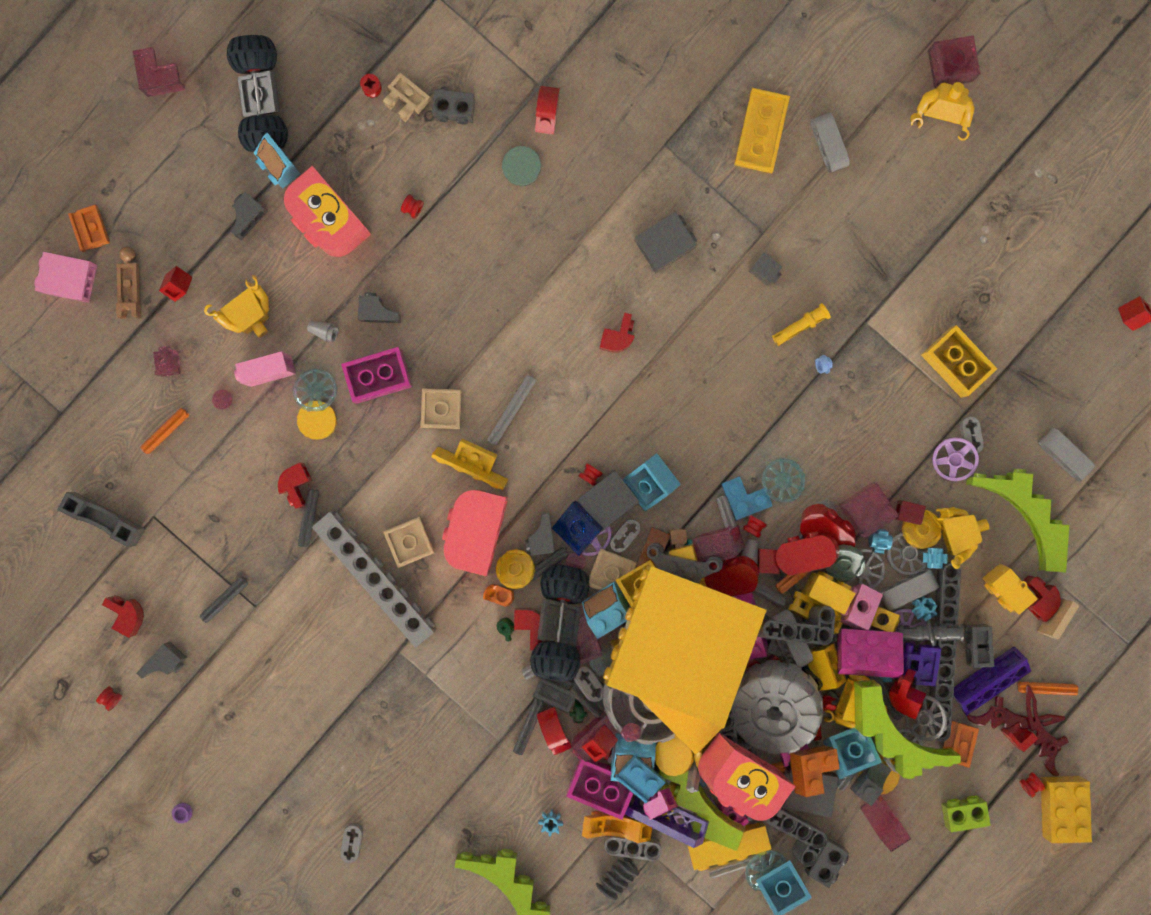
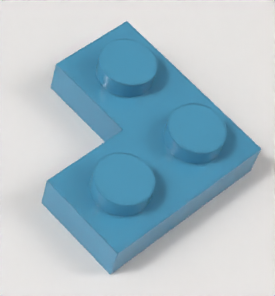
(743, 503)

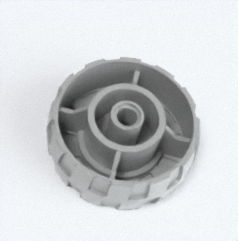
(777, 707)
(627, 708)

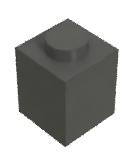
(766, 269)

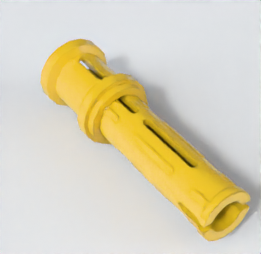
(809, 319)

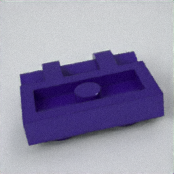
(927, 663)

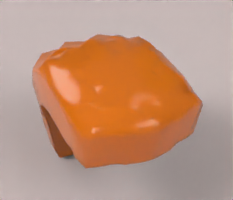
(499, 595)

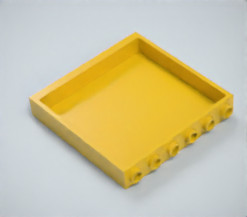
(684, 646)

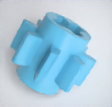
(880, 541)
(935, 558)
(924, 608)
(550, 829)

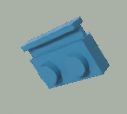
(640, 778)

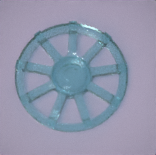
(315, 390)
(784, 480)
(764, 867)

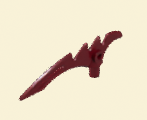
(999, 714)
(1050, 745)

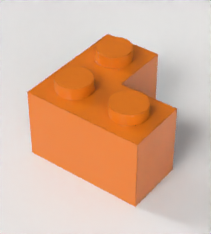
(808, 768)

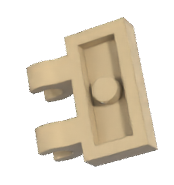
(409, 93)

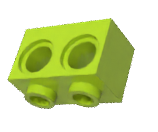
(965, 819)

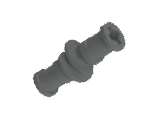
(932, 633)

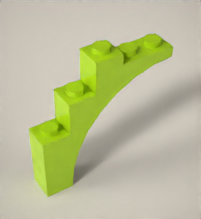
(1049, 534)
(873, 720)
(720, 827)
(501, 873)

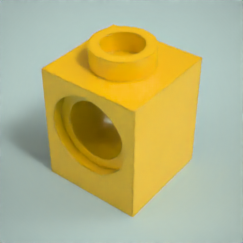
(893, 622)

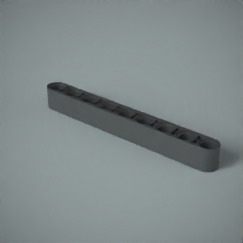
(949, 659)

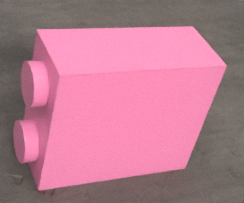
(65, 277)
(264, 369)

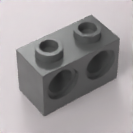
(455, 101)
(979, 645)
(833, 864)

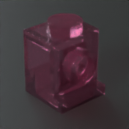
(171, 367)

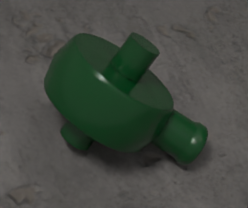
(505, 627)
(578, 713)

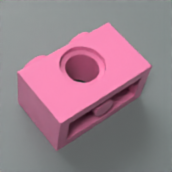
(869, 602)

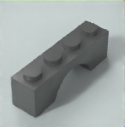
(113, 524)

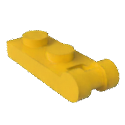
(810, 602)

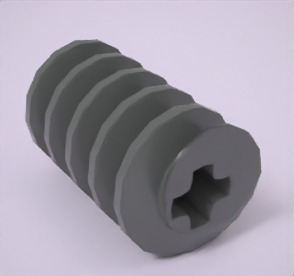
(619, 879)

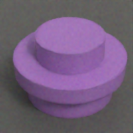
(182, 813)

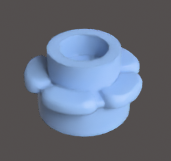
(823, 364)

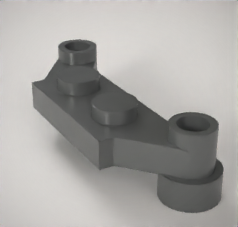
(683, 567)

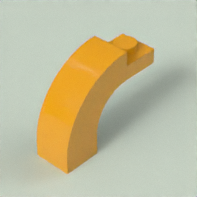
(606, 825)

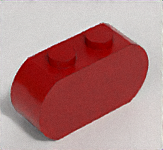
(826, 520)
(807, 553)
(735, 578)

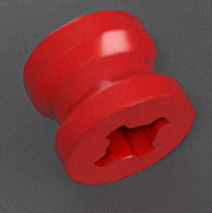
(372, 90)
(412, 206)
(590, 474)
(754, 526)
(109, 698)
(1032, 785)

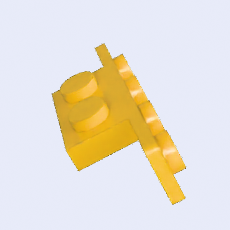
(472, 461)

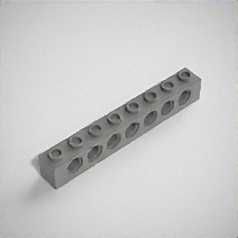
(325, 528)

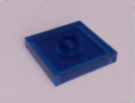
(577, 528)

